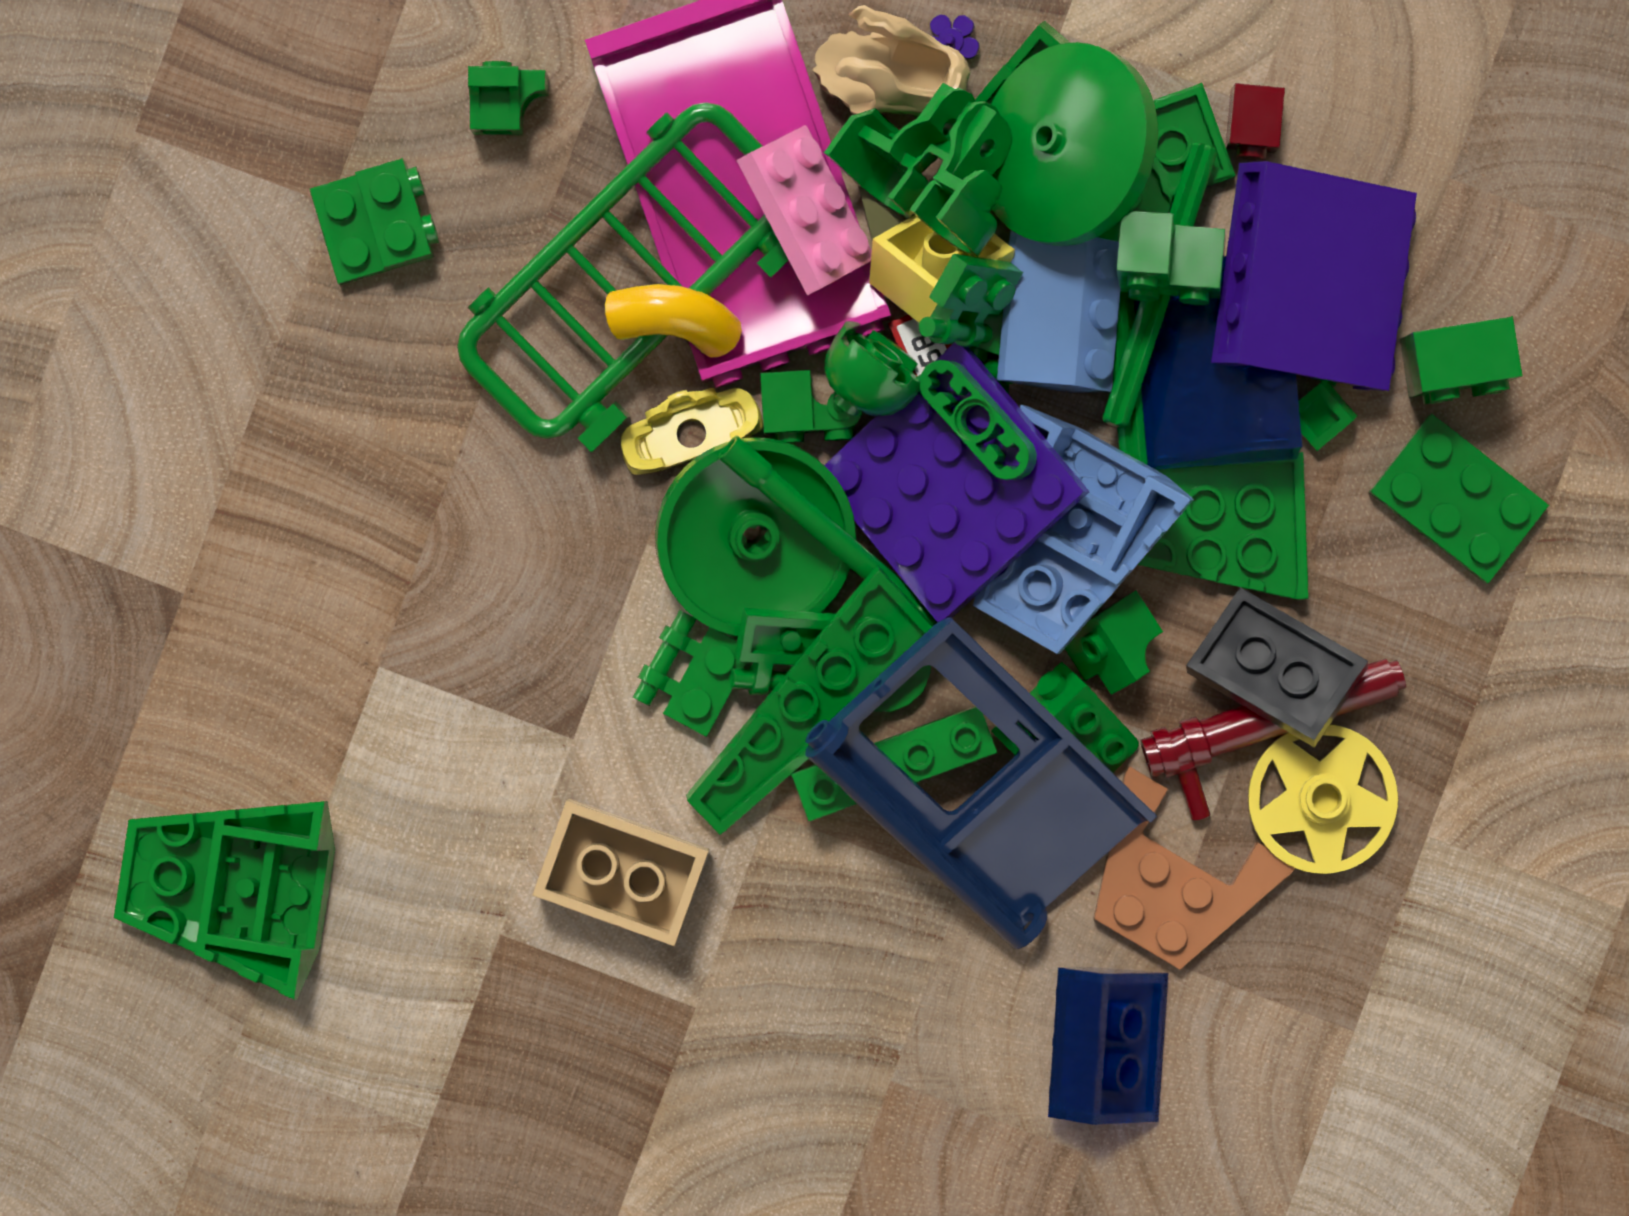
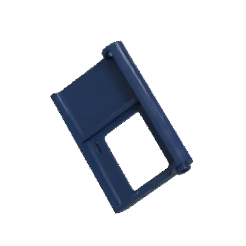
(1022, 830)

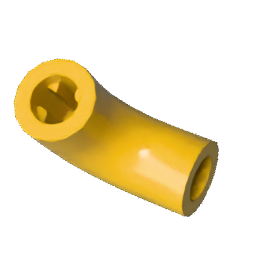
(675, 313)

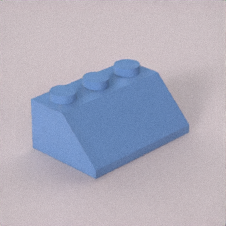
(1062, 316)

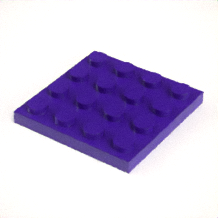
(937, 506)

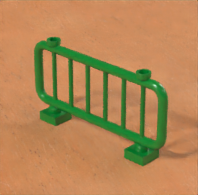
(490, 307)

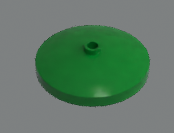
(1077, 145)
(719, 570)

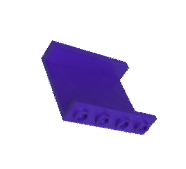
(1314, 275)

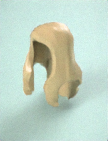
(890, 69)

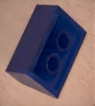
(1107, 1045)

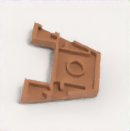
(1169, 901)

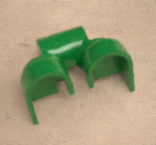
(890, 164)

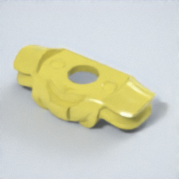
(654, 443)

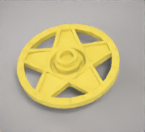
(1323, 800)

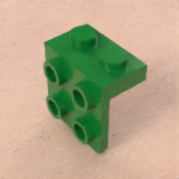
(1083, 715)

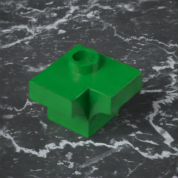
(501, 96)
(1115, 643)

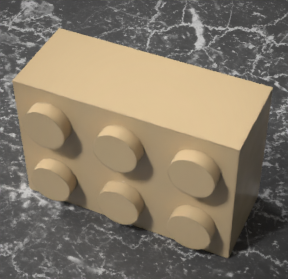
(621, 872)

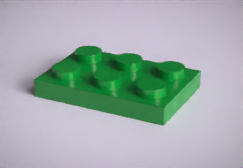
(1458, 498)

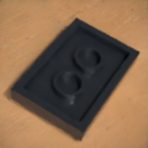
(1277, 667)

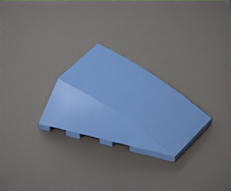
(1092, 547)

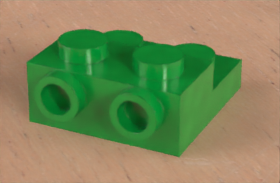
(374, 221)

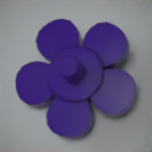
(957, 35)

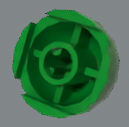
(870, 373)

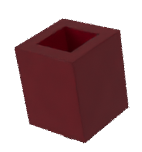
(1254, 120)

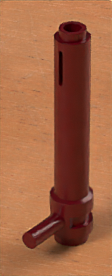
(1198, 741)

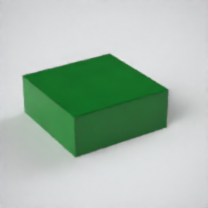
(1323, 414)

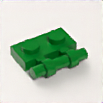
(964, 298)
(770, 639)
(706, 682)

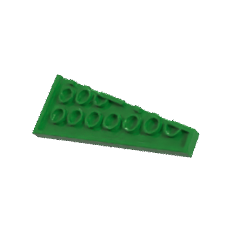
(1240, 527)

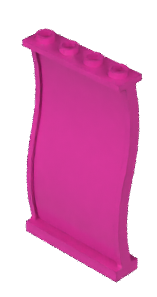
(751, 66)

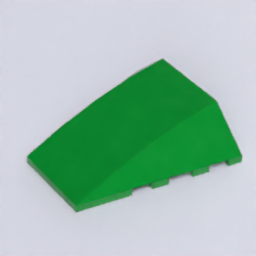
(234, 887)

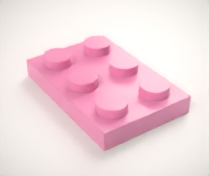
(806, 209)

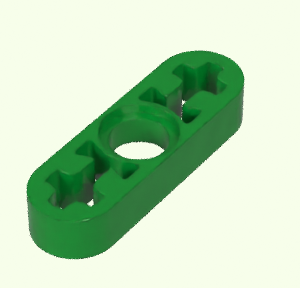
(992, 455)

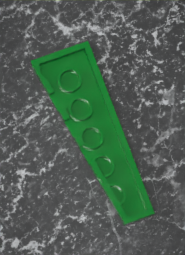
(839, 664)

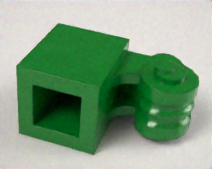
(792, 410)

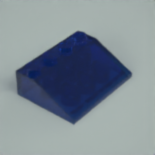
(1211, 410)

